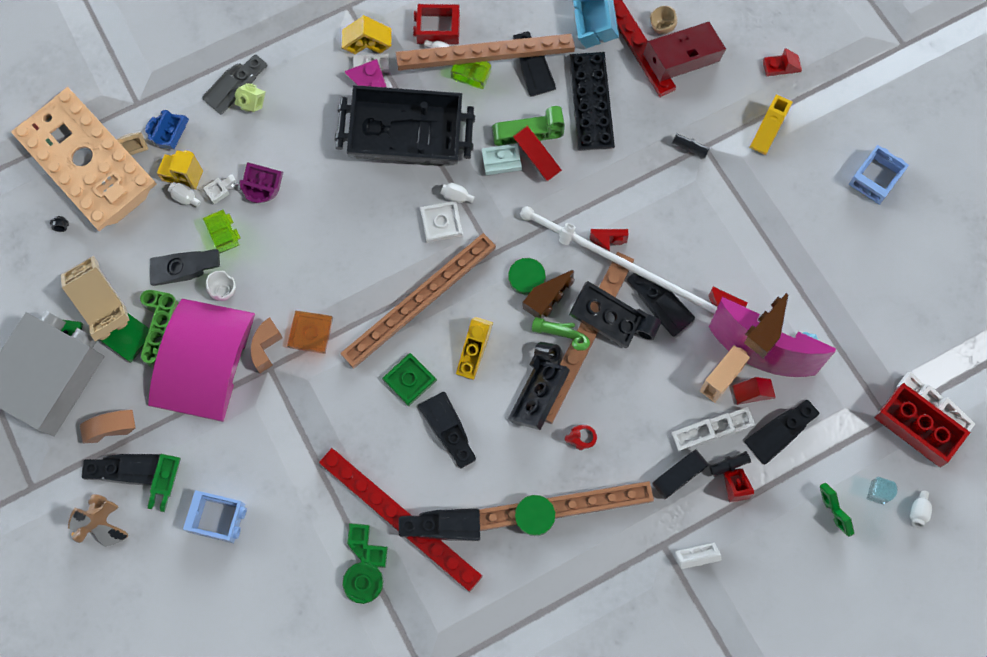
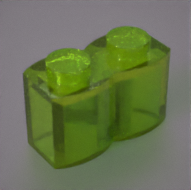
(474, 74)
(221, 231)

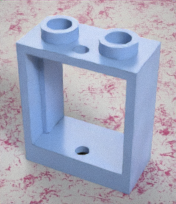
(870, 188)
(196, 510)

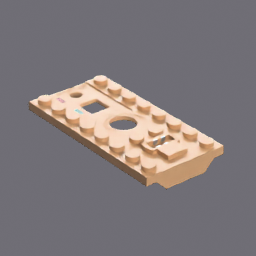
(105, 186)

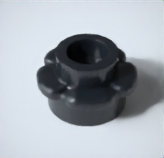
(59, 224)

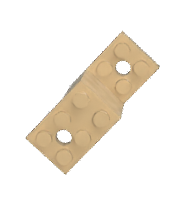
(95, 298)

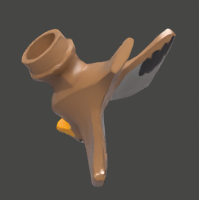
(95, 521)

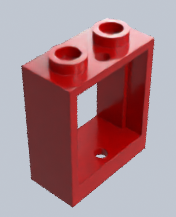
(449, 10)

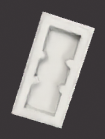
(383, 60)
(698, 555)

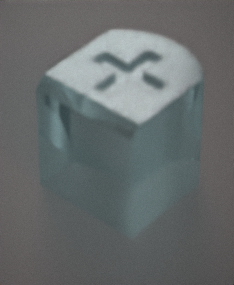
(882, 490)

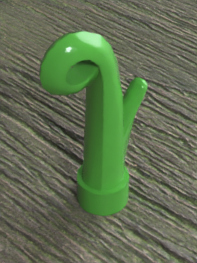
(561, 329)

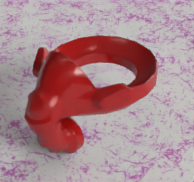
(574, 437)

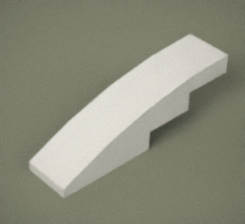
(937, 400)
(713, 429)

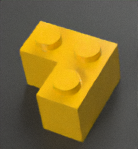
(366, 33)
(180, 168)

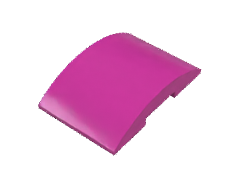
(789, 357)
(199, 359)

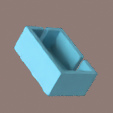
(598, 21)

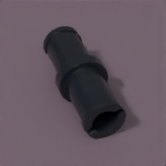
(690, 145)
(730, 464)

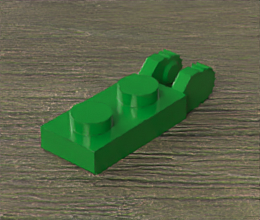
(164, 480)

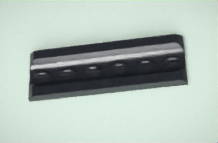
(591, 101)

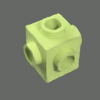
(249, 97)

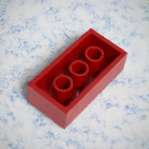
(922, 425)

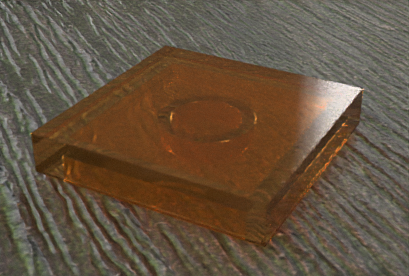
(310, 332)

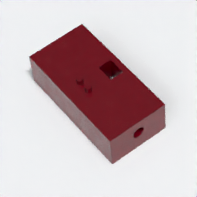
(684, 51)

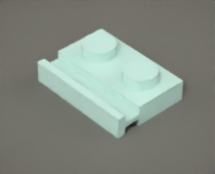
(501, 159)

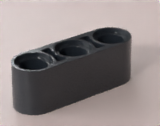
(680, 474)

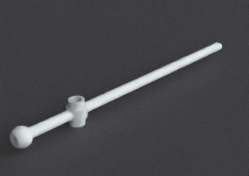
(568, 234)

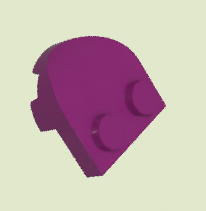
(260, 183)

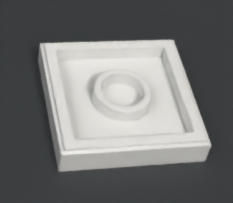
(441, 221)

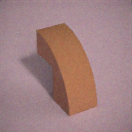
(264, 337)
(107, 425)

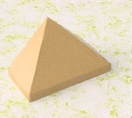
(133, 142)

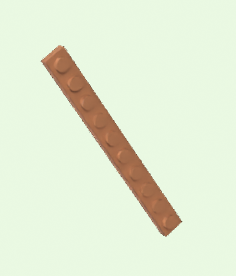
(485, 52)
(418, 300)
(573, 358)
(574, 504)

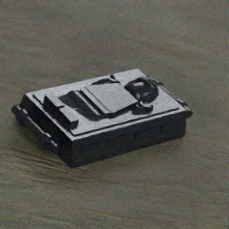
(404, 125)

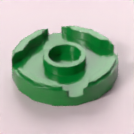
(526, 275)
(535, 515)
(363, 582)

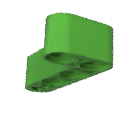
(544, 127)
(156, 330)

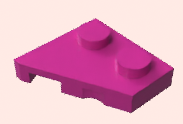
(367, 74)

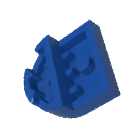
(166, 129)

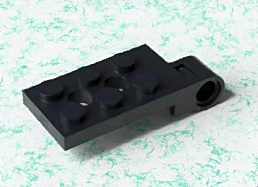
(626, 322)
(544, 375)

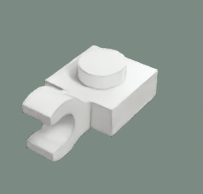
(218, 190)

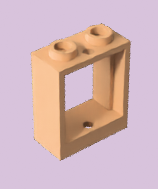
(724, 373)

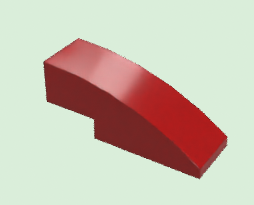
(537, 153)

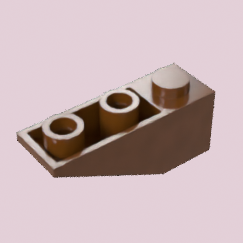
(543, 296)
(768, 331)

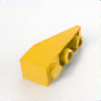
(771, 124)
(474, 347)

